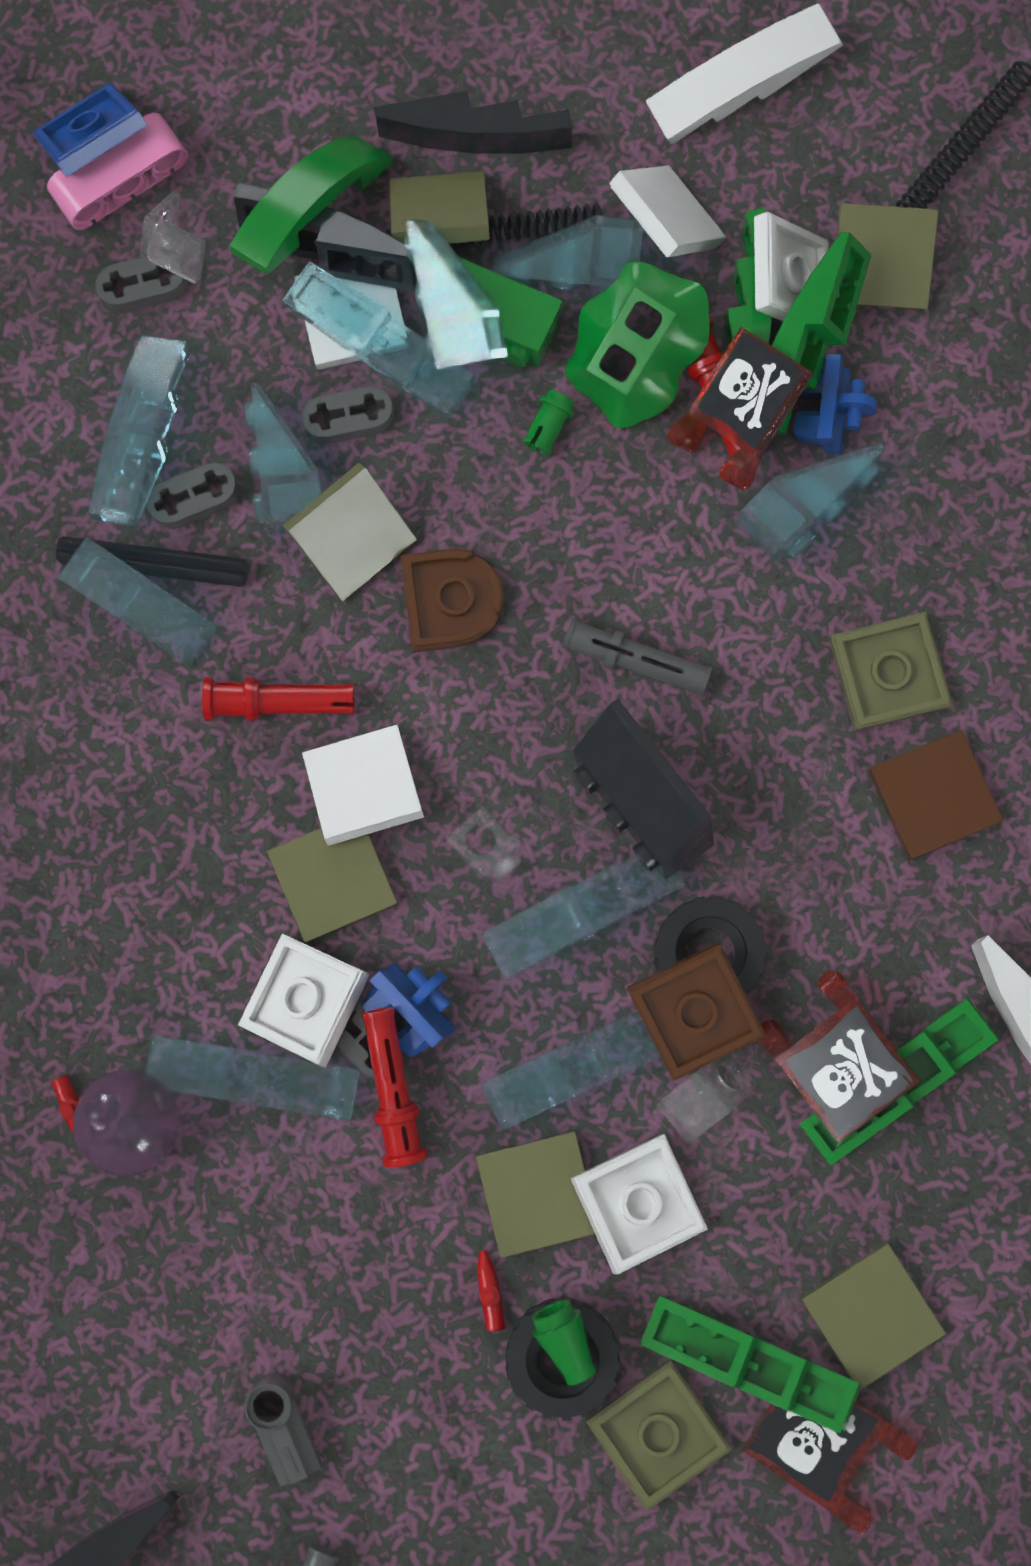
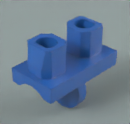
(828, 424)
(417, 1001)

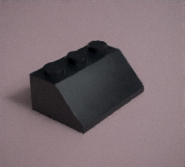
(642, 792)

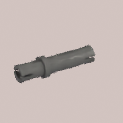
(580, 639)

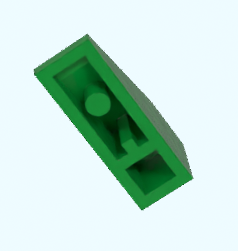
(525, 315)

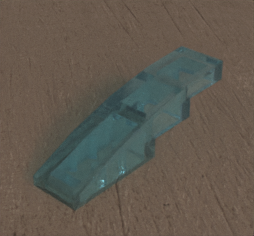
(376, 339)
(137, 430)
(577, 914)
(570, 1070)
(253, 1077)

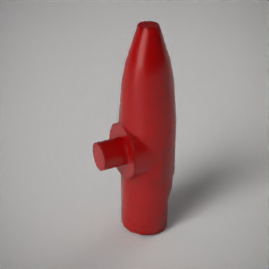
(67, 1098)
(490, 1293)

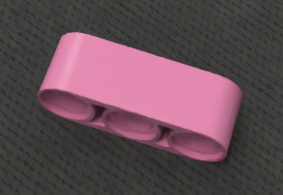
(118, 173)

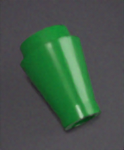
(563, 1338)

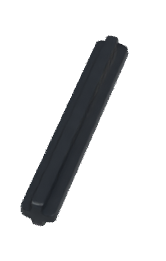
(167, 562)

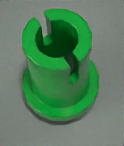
(548, 421)

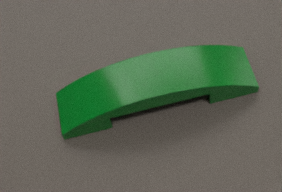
(301, 194)

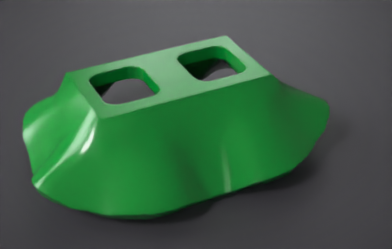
(658, 359)

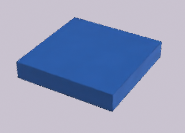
(89, 129)

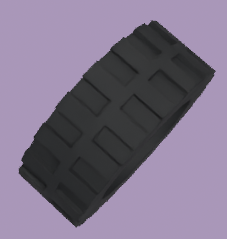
(719, 915)
(559, 1399)

